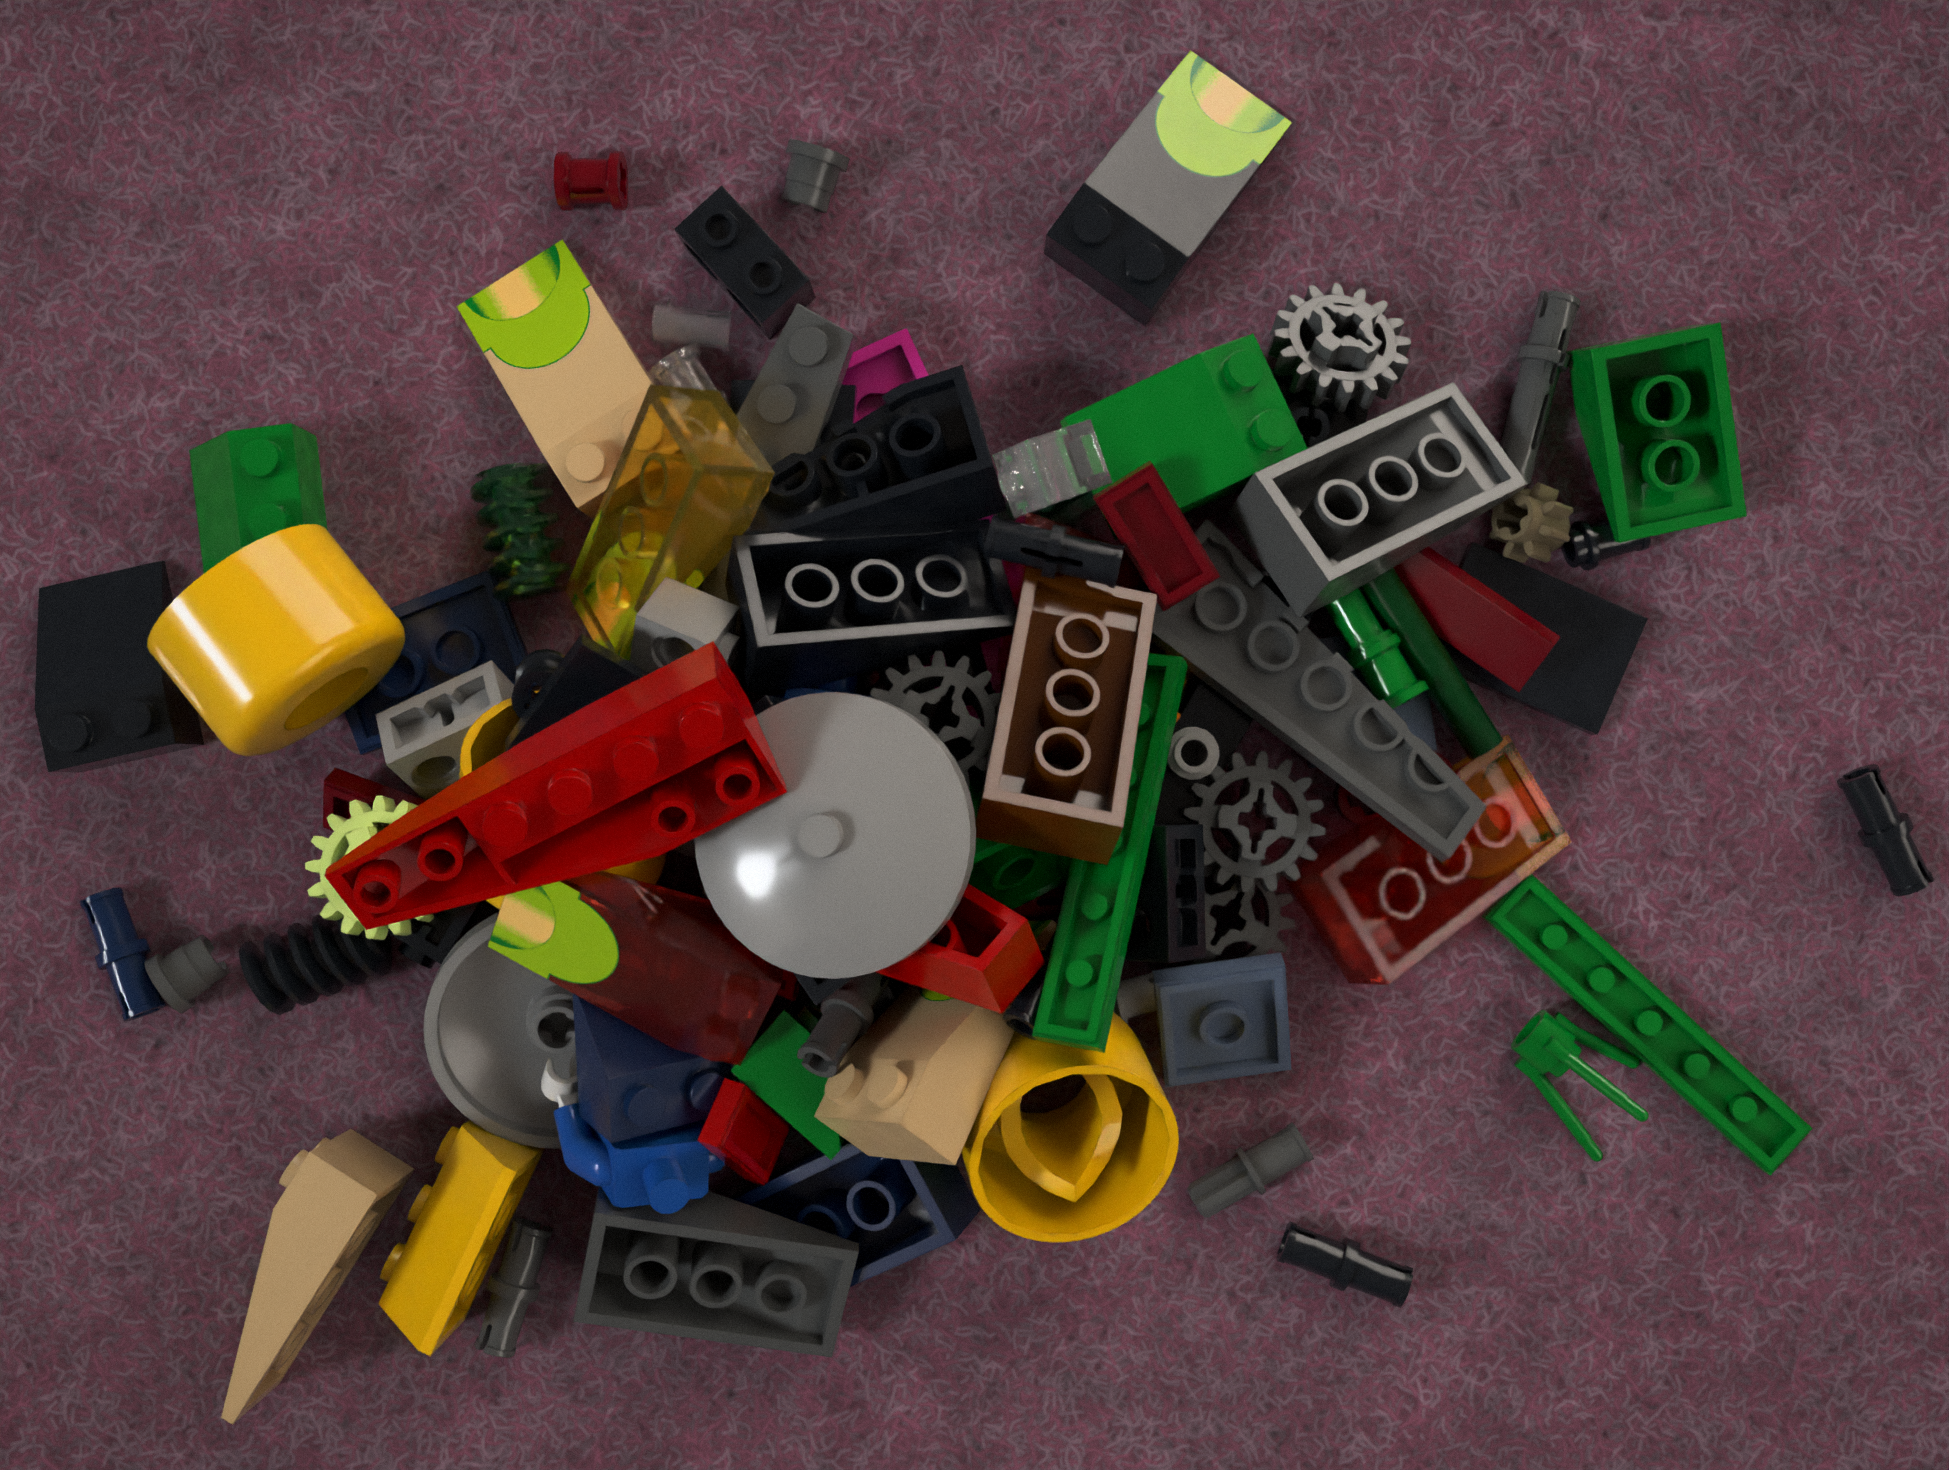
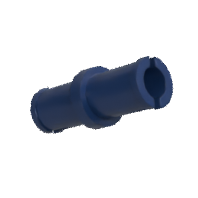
(122, 953)

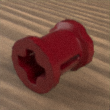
(591, 180)

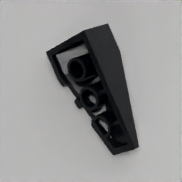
(899, 465)

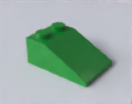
(1198, 423)
(1660, 430)

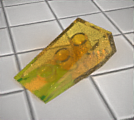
(669, 509)

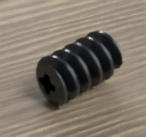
(311, 964)

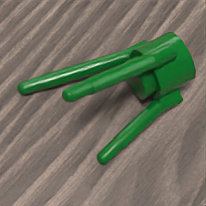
(1549, 1046)

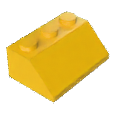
(455, 1233)

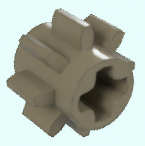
(1531, 523)

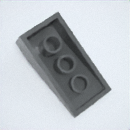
(1372, 497)
(716, 1275)

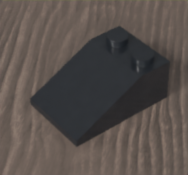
(96, 681)

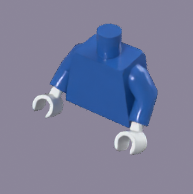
(644, 1170)

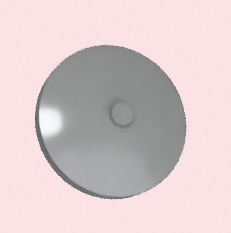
(857, 851)
(491, 1038)

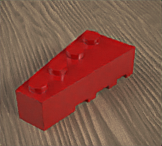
(977, 956)

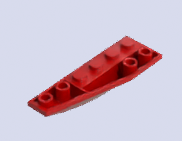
(575, 798)

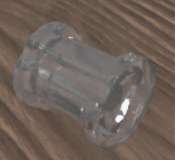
(683, 370)

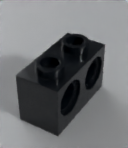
(745, 261)
(1171, 898)

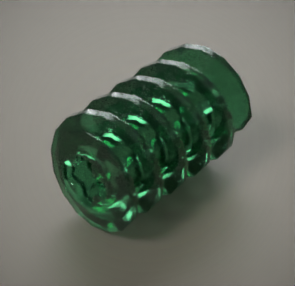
(518, 531)

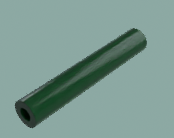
(1432, 663)

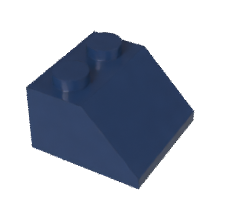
(636, 1082)

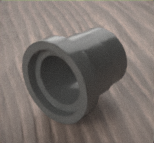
(812, 174)
(185, 973)

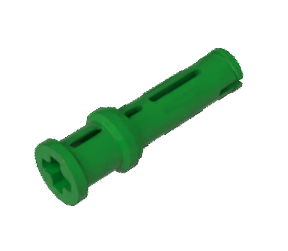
(1374, 651)

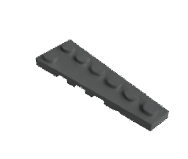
(791, 402)
(1290, 683)

